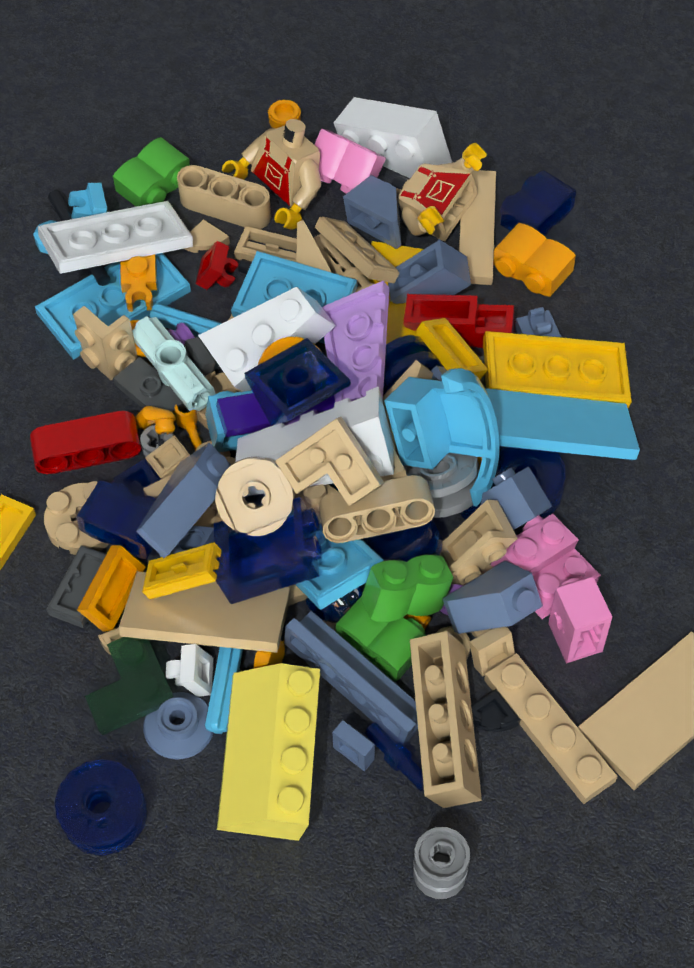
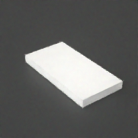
(114, 236)

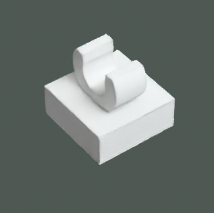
(193, 670)

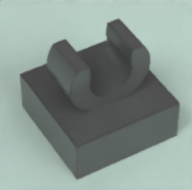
(200, 356)

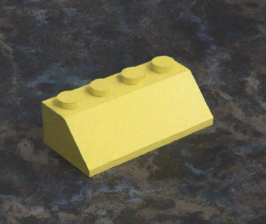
(269, 751)

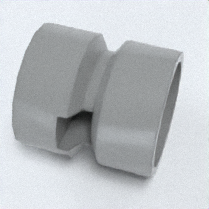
(441, 862)

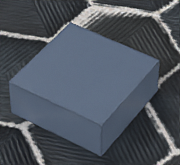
(353, 745)

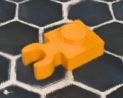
(138, 280)

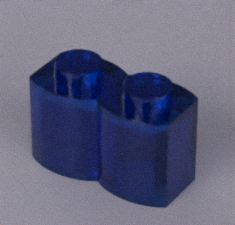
(539, 203)
(114, 516)

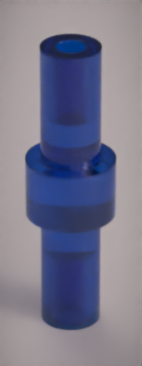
(396, 755)

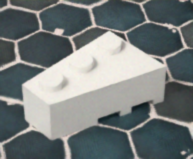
(395, 131)
(244, 338)

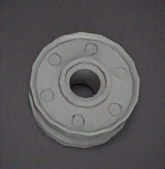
(450, 482)

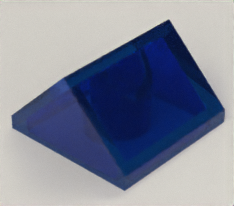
(295, 381)

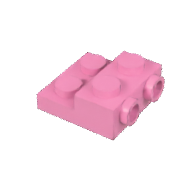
(550, 555)

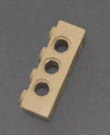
(445, 720)

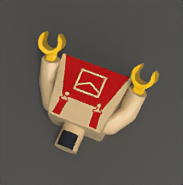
(286, 165)
(439, 194)

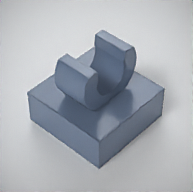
(537, 323)

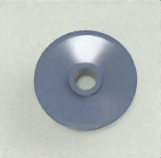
(183, 739)

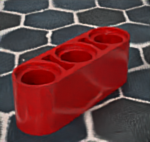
(85, 442)

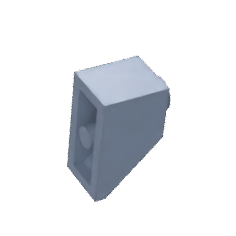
(375, 210)
(432, 271)
(518, 496)
(493, 599)

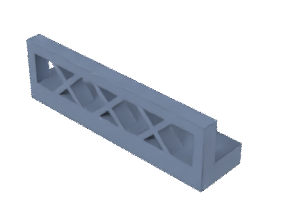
(353, 676)

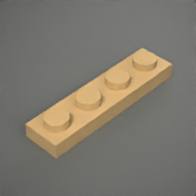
(551, 729)

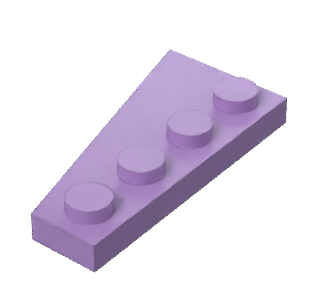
(359, 339)

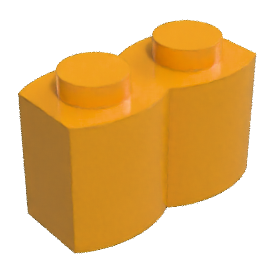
(534, 259)

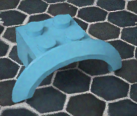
(445, 418)

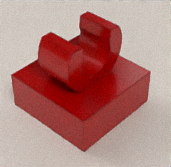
(213, 267)

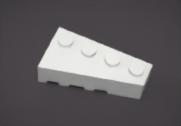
(363, 417)

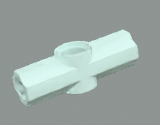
(183, 374)

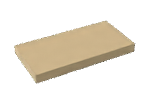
(206, 617)
(648, 717)

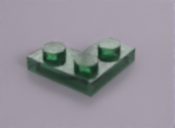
(139, 690)

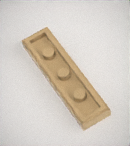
(477, 229)

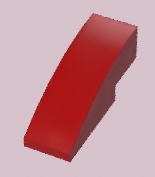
(462, 312)

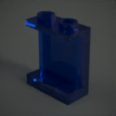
(271, 561)

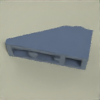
(183, 499)

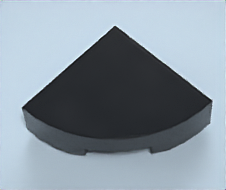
(494, 713)

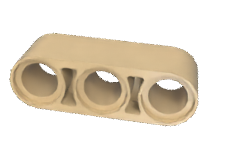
(224, 197)
(387, 509)

